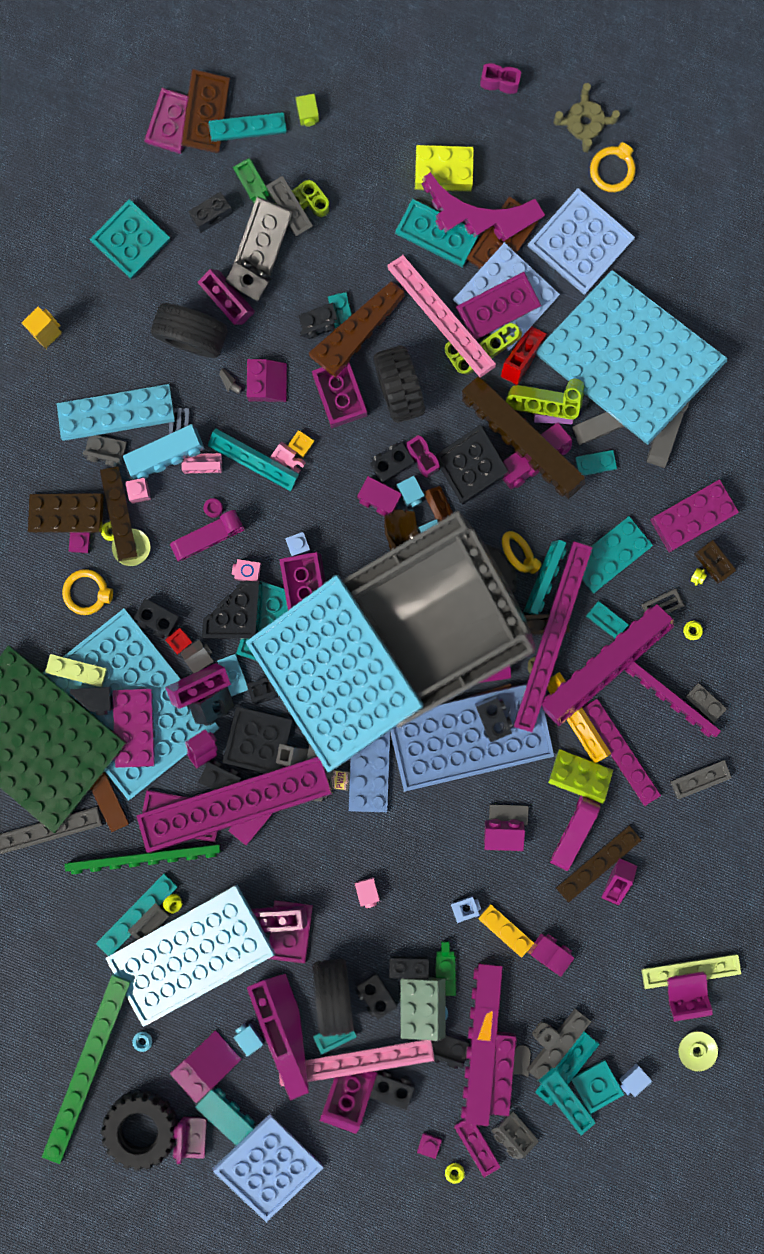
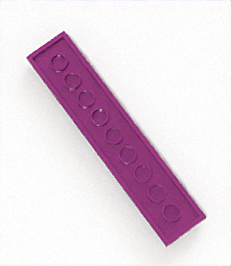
(234, 804)

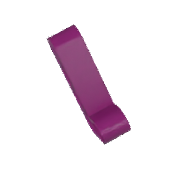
(207, 536)
(575, 833)

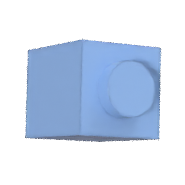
(297, 544)
(634, 1081)

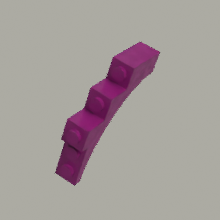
(477, 220)

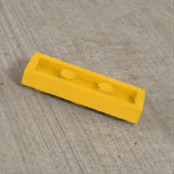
(506, 930)

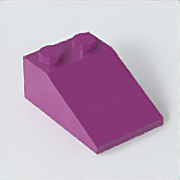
(205, 1066)
(348, 1100)

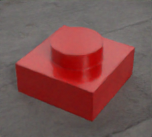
(178, 641)

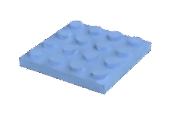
(581, 241)
(499, 268)
(268, 1168)

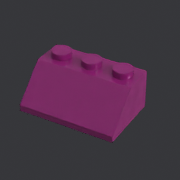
(301, 576)

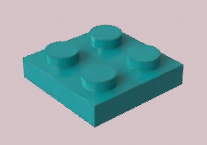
(597, 1086)

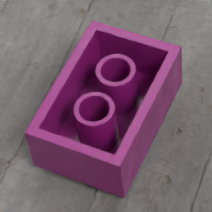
(339, 396)

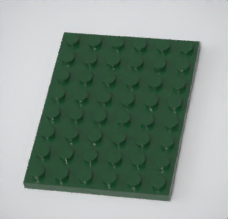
(48, 743)

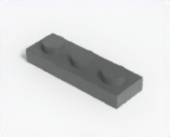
(284, 197)
(700, 779)

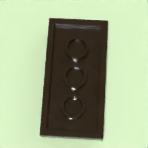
(65, 513)

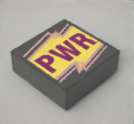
(340, 780)

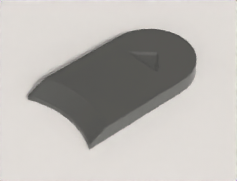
(521, 1060)

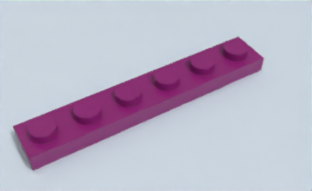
(677, 704)
(621, 753)

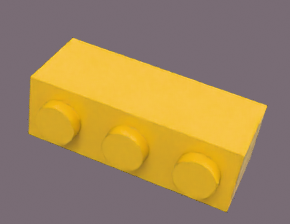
(42, 326)

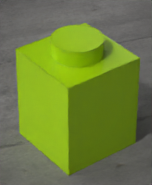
(307, 110)

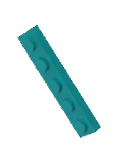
(253, 459)
(119, 931)

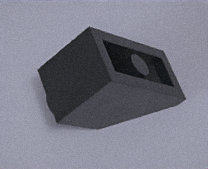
(95, 699)

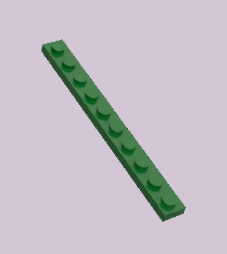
(86, 1069)

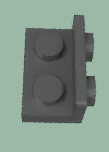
(105, 450)
(514, 1136)

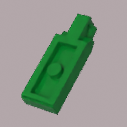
(251, 180)
(446, 968)

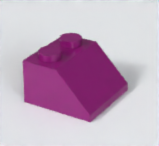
(266, 380)

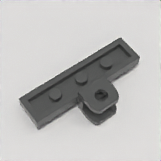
(557, 1042)

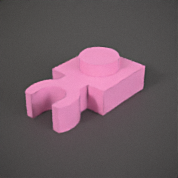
(285, 456)

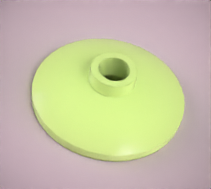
(142, 547)
(701, 1060)

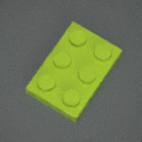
(580, 776)

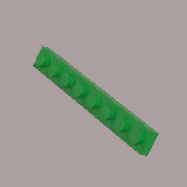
(135, 859)

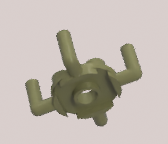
(585, 109)

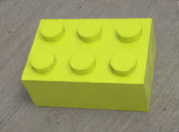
(448, 164)

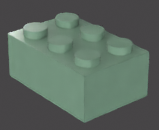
(423, 1009)

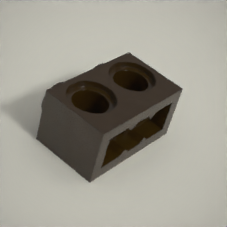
(715, 562)

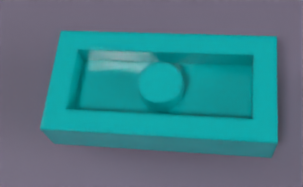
(342, 306)
(596, 463)
(606, 620)
(328, 1043)

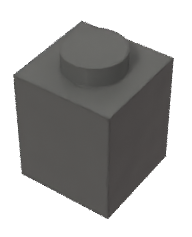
(197, 656)
(291, 754)

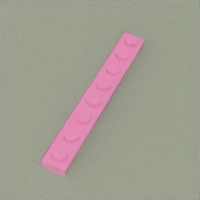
(441, 316)
(368, 1060)

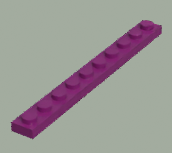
(552, 637)

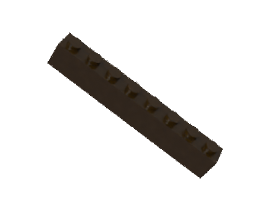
(523, 438)

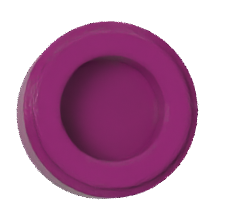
(213, 508)

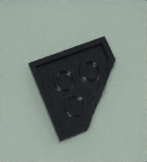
(236, 614)

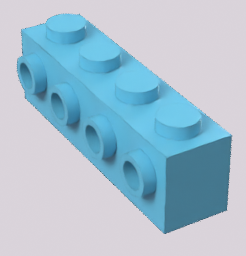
(164, 452)

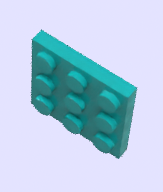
(130, 239)

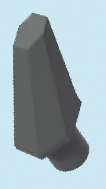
(229, 381)

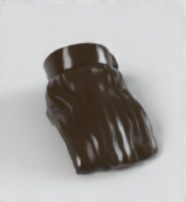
(400, 527)

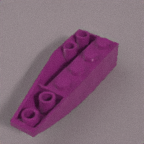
(283, 1031)

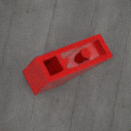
(522, 355)

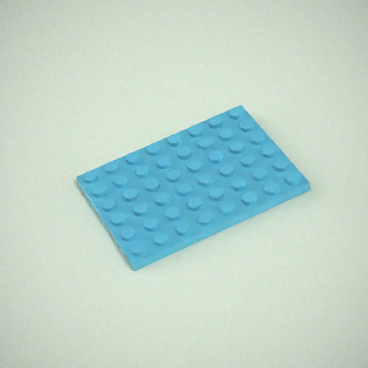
(631, 356)
(130, 665)
(334, 674)

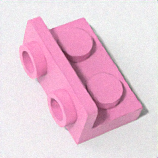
(203, 463)

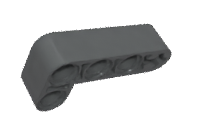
(596, 428)
(664, 441)

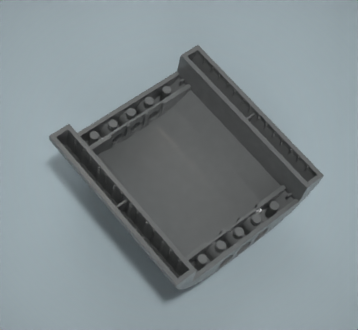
(442, 611)

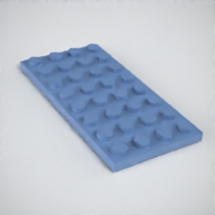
(454, 745)

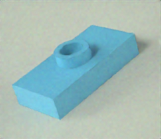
(235, 674)

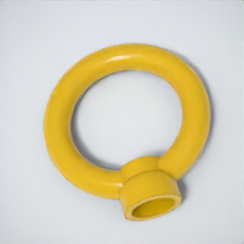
(622, 151)
(530, 563)
(104, 595)

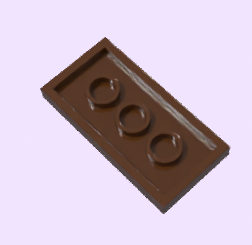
(204, 103)
(490, 243)

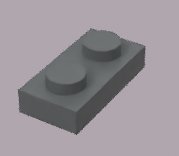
(705, 703)

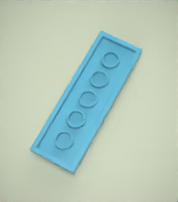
(115, 412)

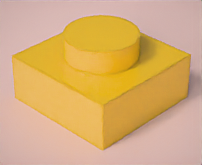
(301, 443)

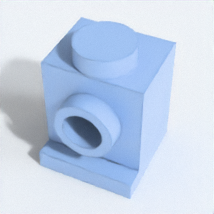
(462, 915)

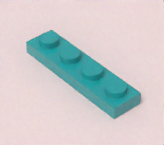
(247, 127)
(571, 1062)
(567, 1101)

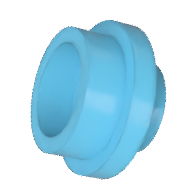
(139, 1047)

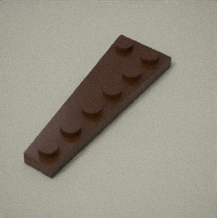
(344, 341)

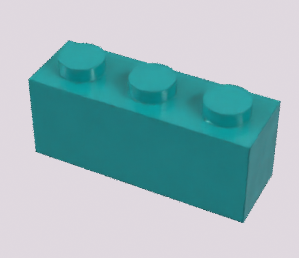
(225, 1115)

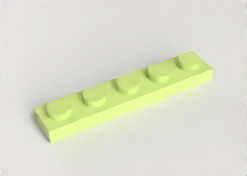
(713, 967)

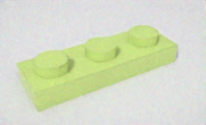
(76, 670)

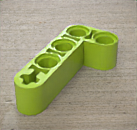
(312, 199)
(486, 344)
(522, 398)

